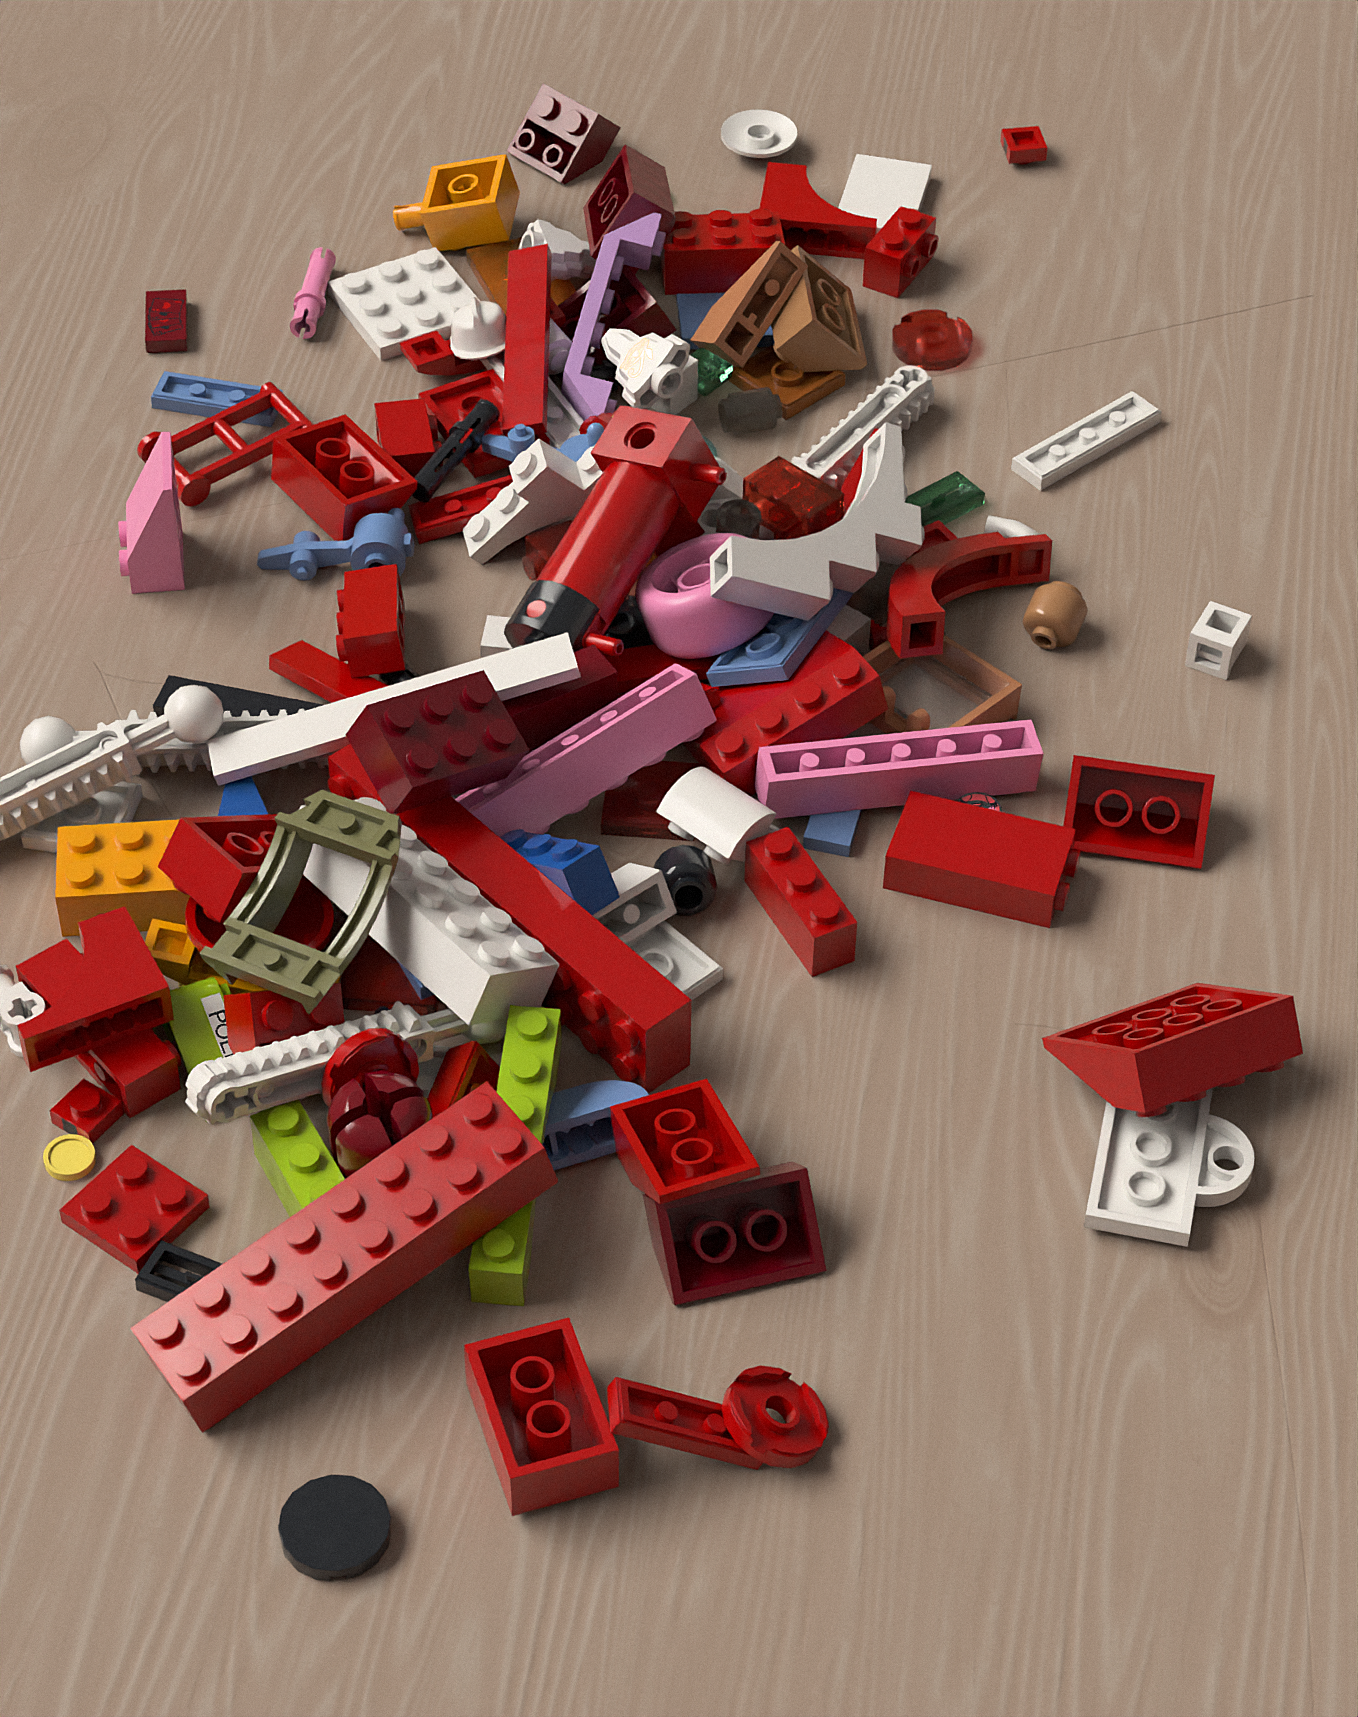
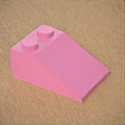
(154, 526)

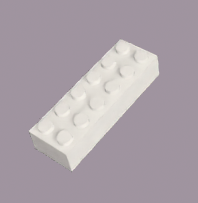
(442, 930)

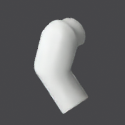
(1008, 527)

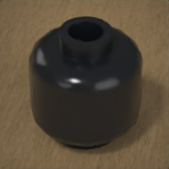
(688, 878)

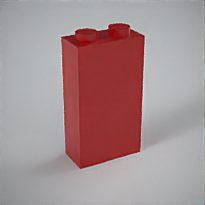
(981, 859)

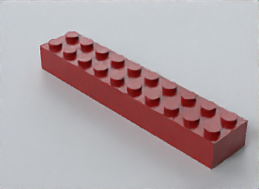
(601, 984)

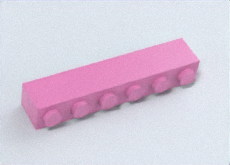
(595, 754)
(885, 767)

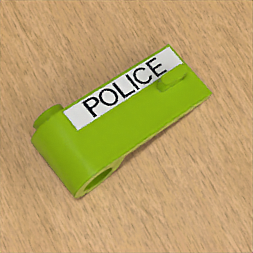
(199, 1022)

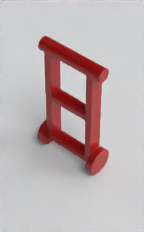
(196, 486)

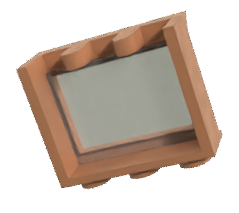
(941, 690)

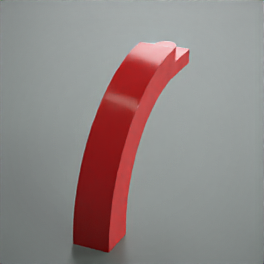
(950, 571)

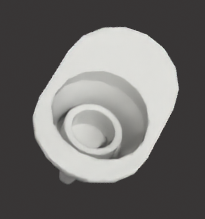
(478, 330)

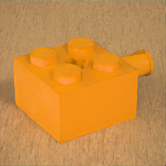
(465, 204)

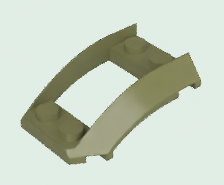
(279, 964)

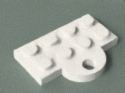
(1163, 1166)

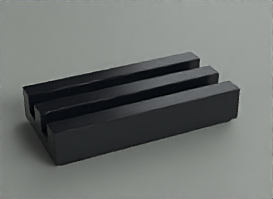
(167, 1282)

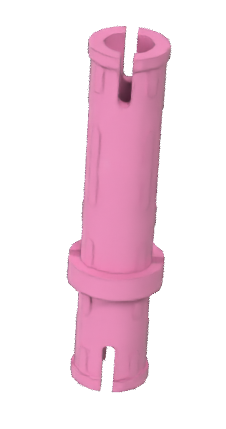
(310, 300)

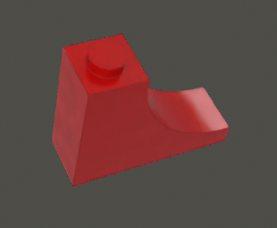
(810, 219)
(110, 999)

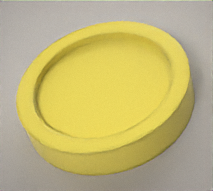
(69, 1157)

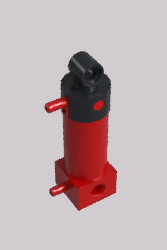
(651, 474)

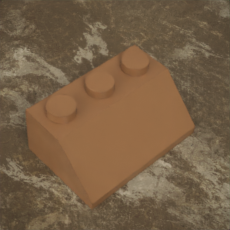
(819, 323)

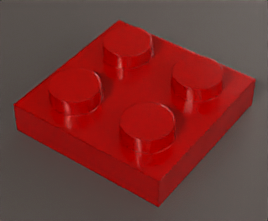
(134, 1208)

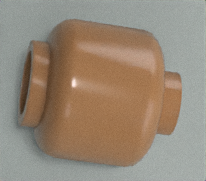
(1055, 614)

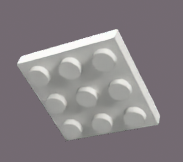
(401, 300)

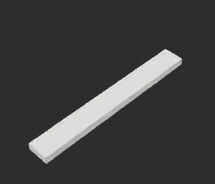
(324, 727)

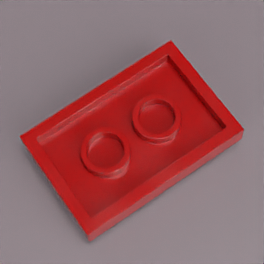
(456, 400)

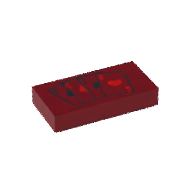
(166, 321)

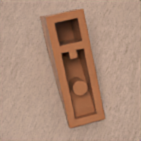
(750, 305)

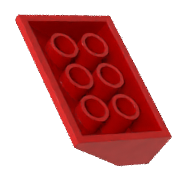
(821, 701)
(1180, 1045)

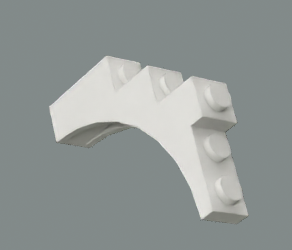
(543, 492)
(800, 573)

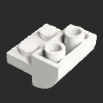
(716, 814)

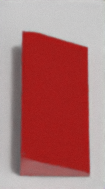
(460, 1073)

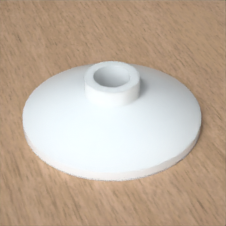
(759, 133)

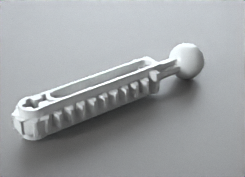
(895, 402)
(52, 733)
(102, 759)
(295, 1067)

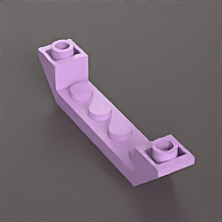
(627, 245)

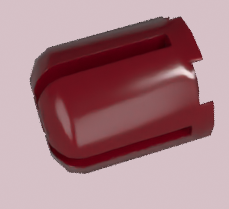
(394, 1110)

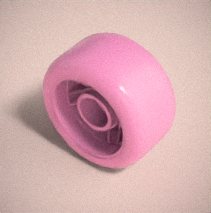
(679, 605)

